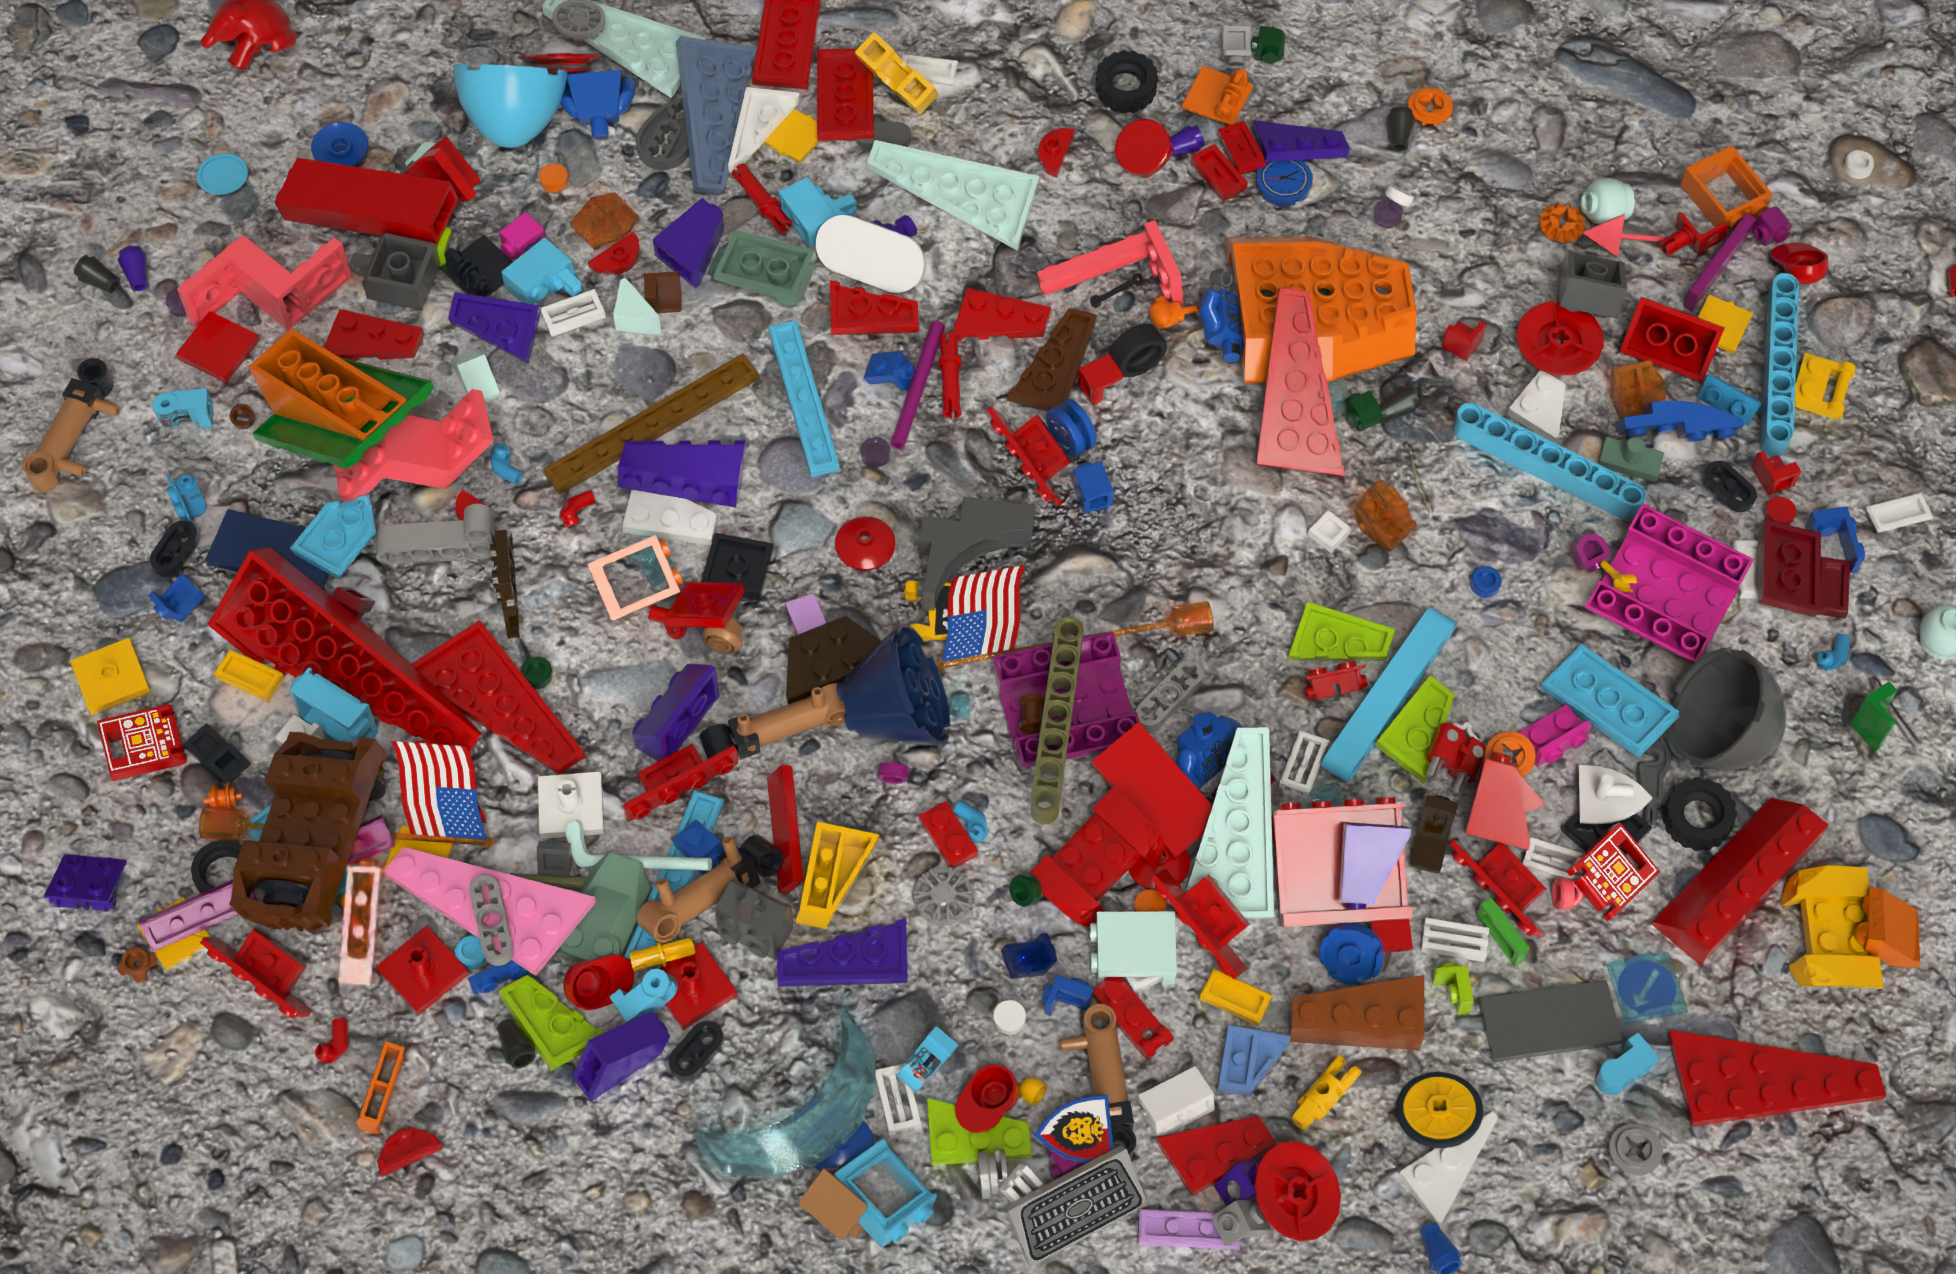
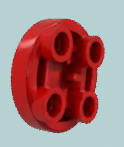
(1143, 147)

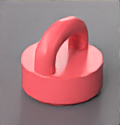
(1564, 895)

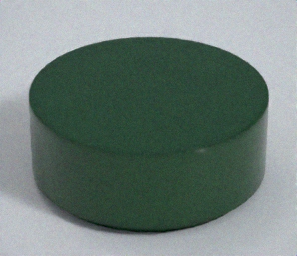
(537, 672)
(1025, 889)

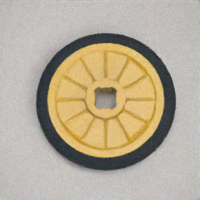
(1439, 1128)

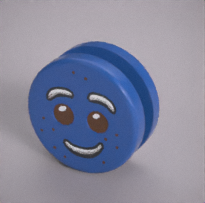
(1071, 428)

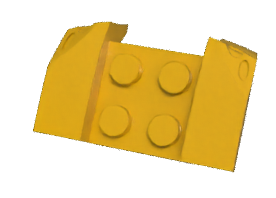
(1831, 911)

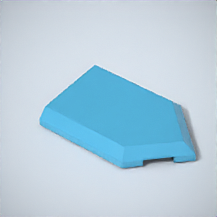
(337, 535)

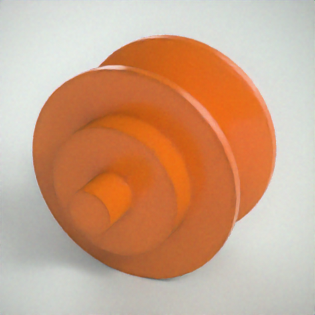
(223, 797)

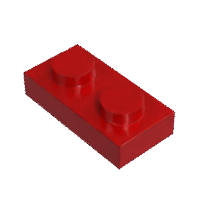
(1241, 147)
(1219, 172)
(948, 835)

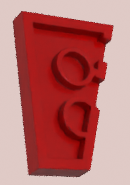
(868, 313)
(997, 315)
(369, 336)

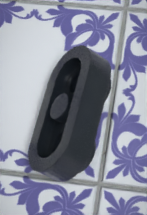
(1731, 486)
(172, 550)
(694, 1051)

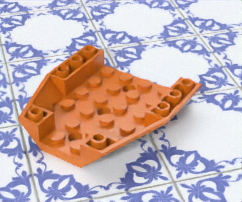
(1353, 325)

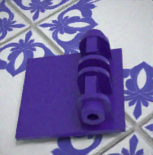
(85, 882)

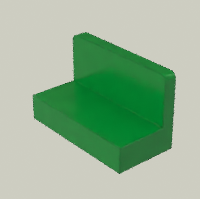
(1872, 720)

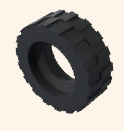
(1130, 63)
(1692, 836)

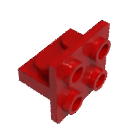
(446, 164)

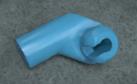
(501, 464)
(1836, 657)
(975, 821)

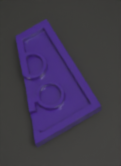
(497, 321)

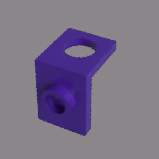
(1244, 1175)

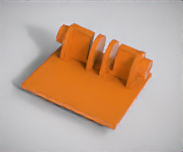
(1218, 95)

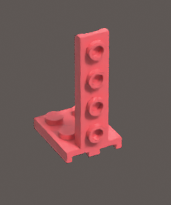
(1115, 256)

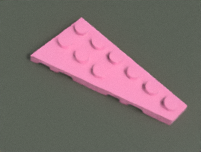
(536, 912)

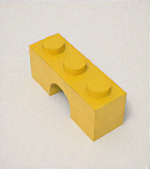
(896, 74)

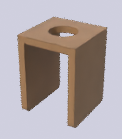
(834, 1204)

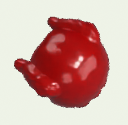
(251, 26)

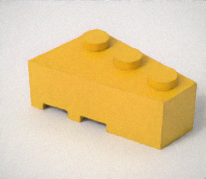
(831, 869)

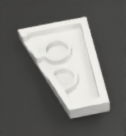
(669, 518)

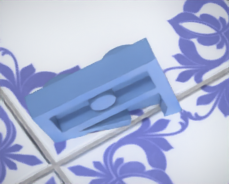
(1249, 1058)

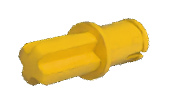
(660, 954)

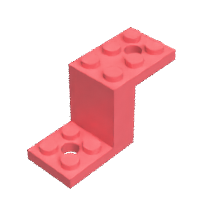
(265, 282)
(422, 450)

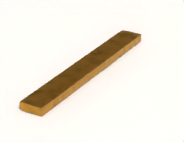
(651, 423)

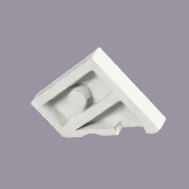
(1540, 406)

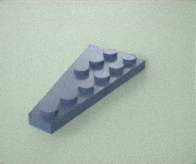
(712, 94)

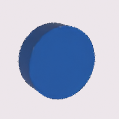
(1485, 582)

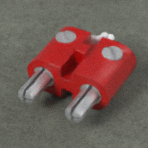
(1456, 753)

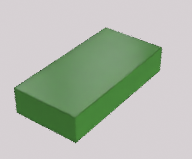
(1502, 932)

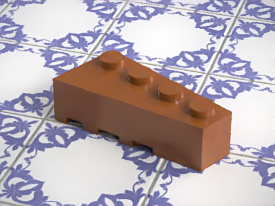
(1362, 1016)

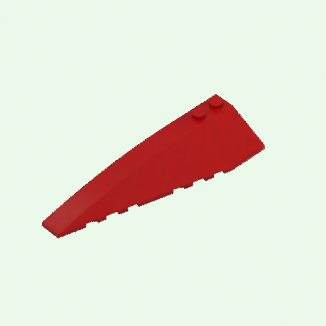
(297, 625)

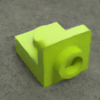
(1458, 985)

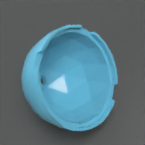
(509, 101)

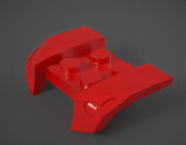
(1098, 857)

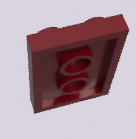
(1789, 568)

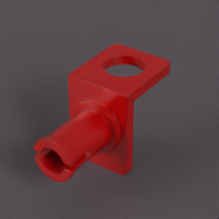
(1689, 236)

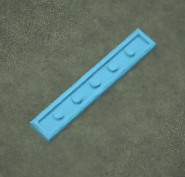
(804, 398)
(704, 809)

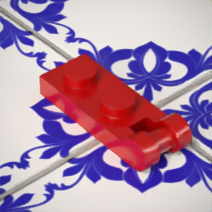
(1132, 1016)

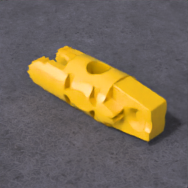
(1324, 1094)

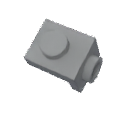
(1236, 44)
(1240, 1220)

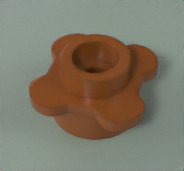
(135, 955)

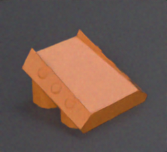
(1890, 929)

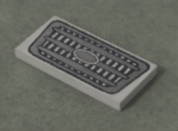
(1076, 1205)

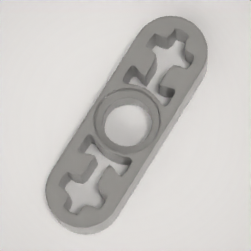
(1171, 682)
(501, 929)

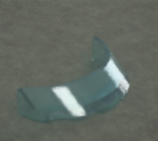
(814, 1129)

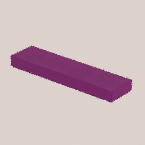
(1719, 262)

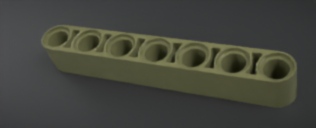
(1056, 732)

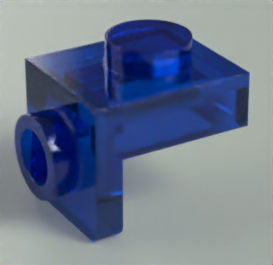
(1029, 958)

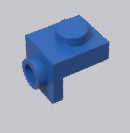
(889, 368)
(177, 599)
(699, 843)
(1070, 991)

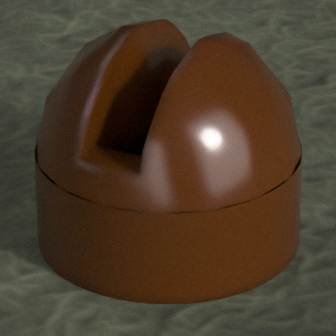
(242, 411)

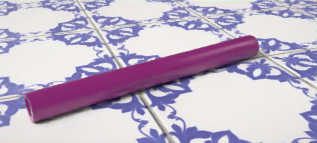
(917, 385)

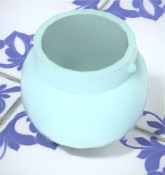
(1607, 200)
(1939, 632)

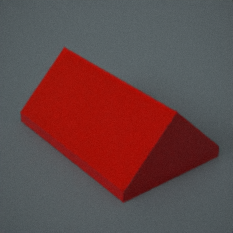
(1672, 339)

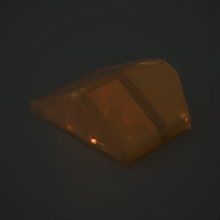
(604, 220)
(1635, 387)
(1383, 515)

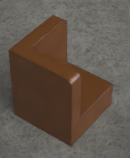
(663, 291)

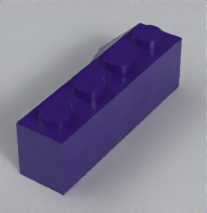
(684, 470)

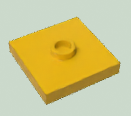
(110, 676)

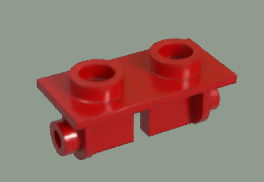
(1346, 677)

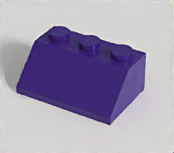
(677, 711)

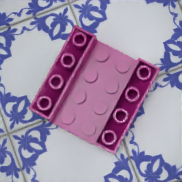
(1680, 584)

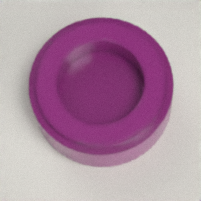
(893, 773)

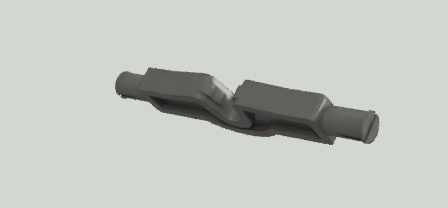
(1652, 774)

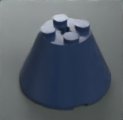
(897, 693)

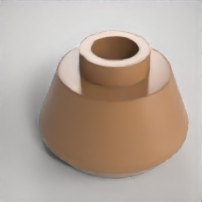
(724, 640)

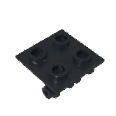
(476, 267)

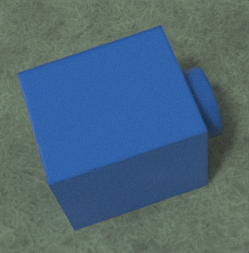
(1092, 487)

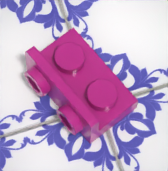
(1556, 734)

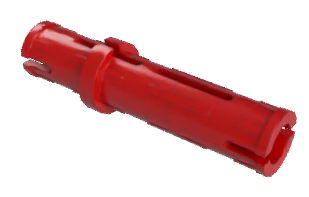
(768, 206)
(950, 364)

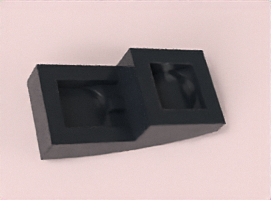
(216, 755)

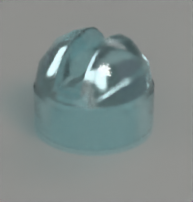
(960, 706)

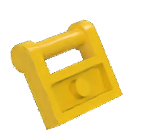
(1812, 382)

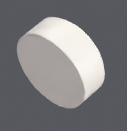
(1858, 164)
(1399, 195)
(1009, 1017)

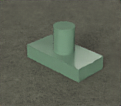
(1631, 458)

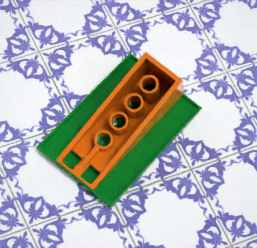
(329, 403)

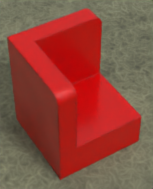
(1463, 340)
(1097, 376)
(1774, 474)
(1393, 933)

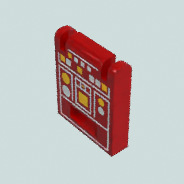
(148, 739)
(1610, 874)

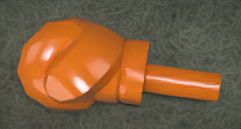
(1168, 314)

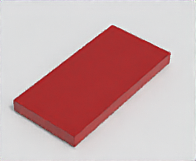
(786, 43)
(843, 96)
(1156, 787)

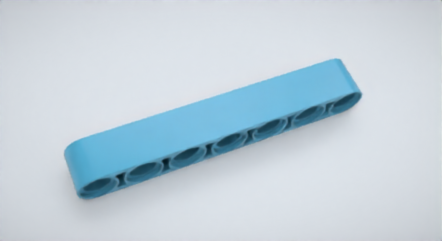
(1779, 348)
(1557, 473)
(1388, 694)

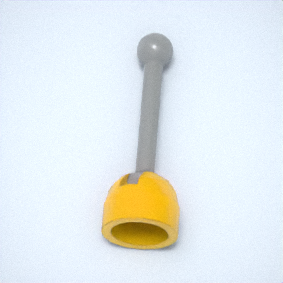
(1031, 1088)

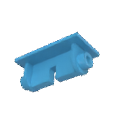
(1729, 399)
(186, 497)

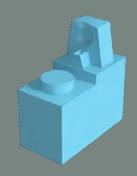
(811, 208)
(540, 271)

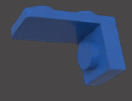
(1839, 521)
(491, 978)

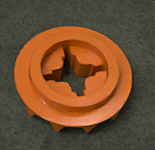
(1422, 98)
(1570, 230)
(1514, 741)

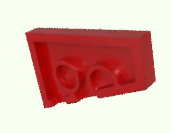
(1212, 1151)

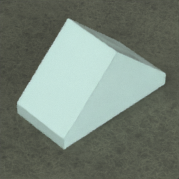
(633, 312)
(475, 373)

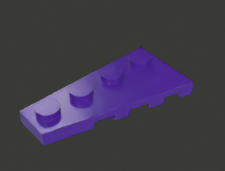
(855, 959)

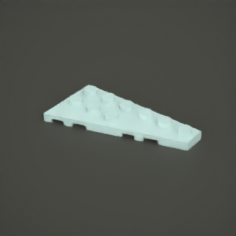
(637, 44)
(974, 192)
(1239, 828)

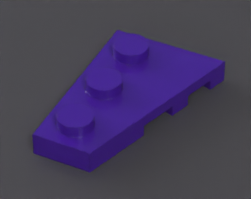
(1295, 142)

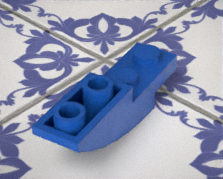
(1689, 418)

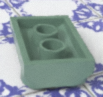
(764, 266)
(608, 927)

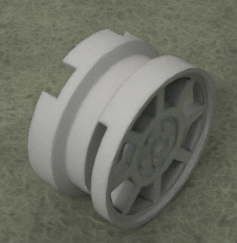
(988, 1172)

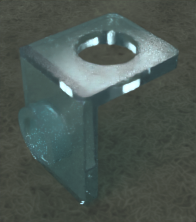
(649, 564)

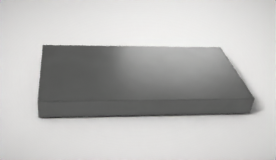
(1549, 1021)

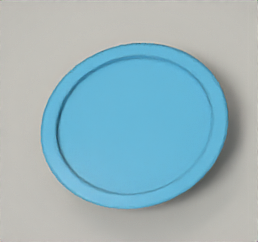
(222, 173)

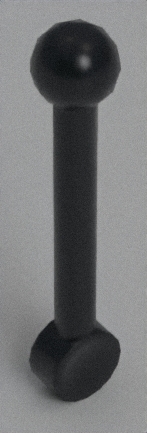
(1096, 301)

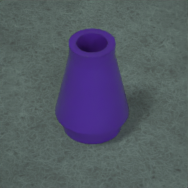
(1187, 140)
(134, 265)

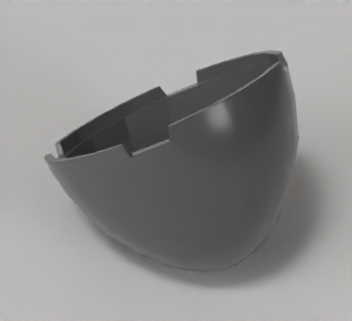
(1727, 712)

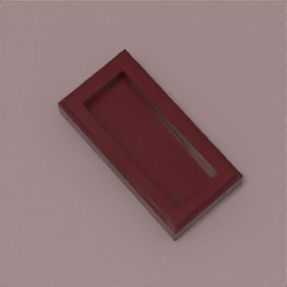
(1834, 587)

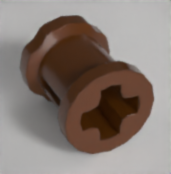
(1032, 713)

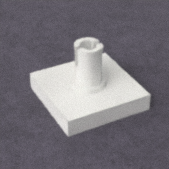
(570, 799)

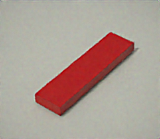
(785, 827)

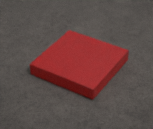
(217, 346)
(705, 604)

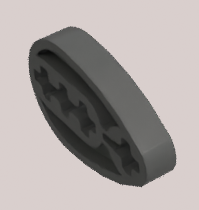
(652, 134)

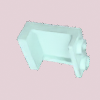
(1134, 945)

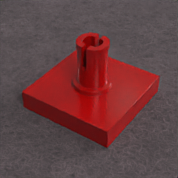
(422, 970)
(700, 987)

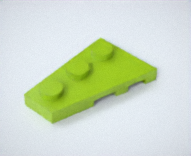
(1339, 636)
(1414, 728)
(548, 1023)
(955, 1145)

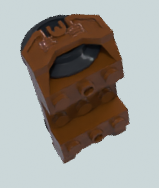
(307, 832)

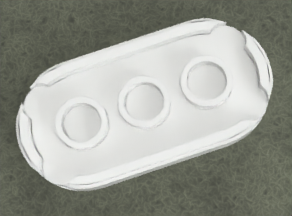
(870, 253)

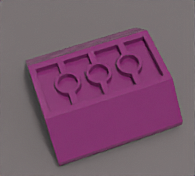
(1100, 704)

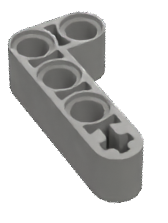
(438, 540)

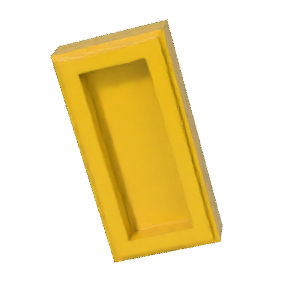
(249, 675)
(1236, 997)

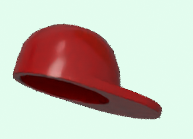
(1802, 261)
(592, 982)
(987, 1098)

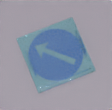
(1646, 987)

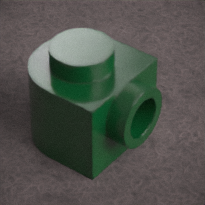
(1269, 44)
(1362, 411)

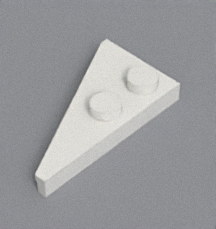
(759, 117)
(1441, 1173)

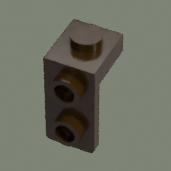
(1433, 833)

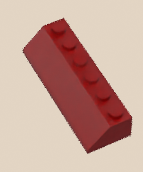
(1740, 877)

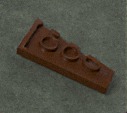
(1057, 364)

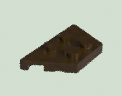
(505, 580)
(825, 656)

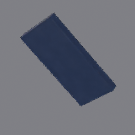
(248, 532)

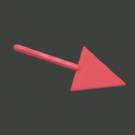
(1610, 234)

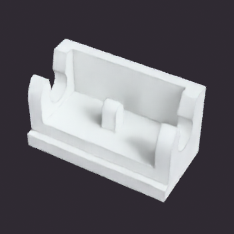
(1177, 1102)

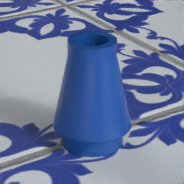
(1441, 1252)

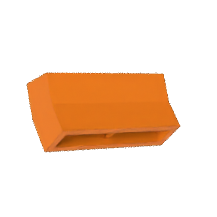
(388, 1051)

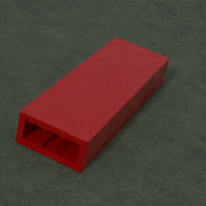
(366, 200)

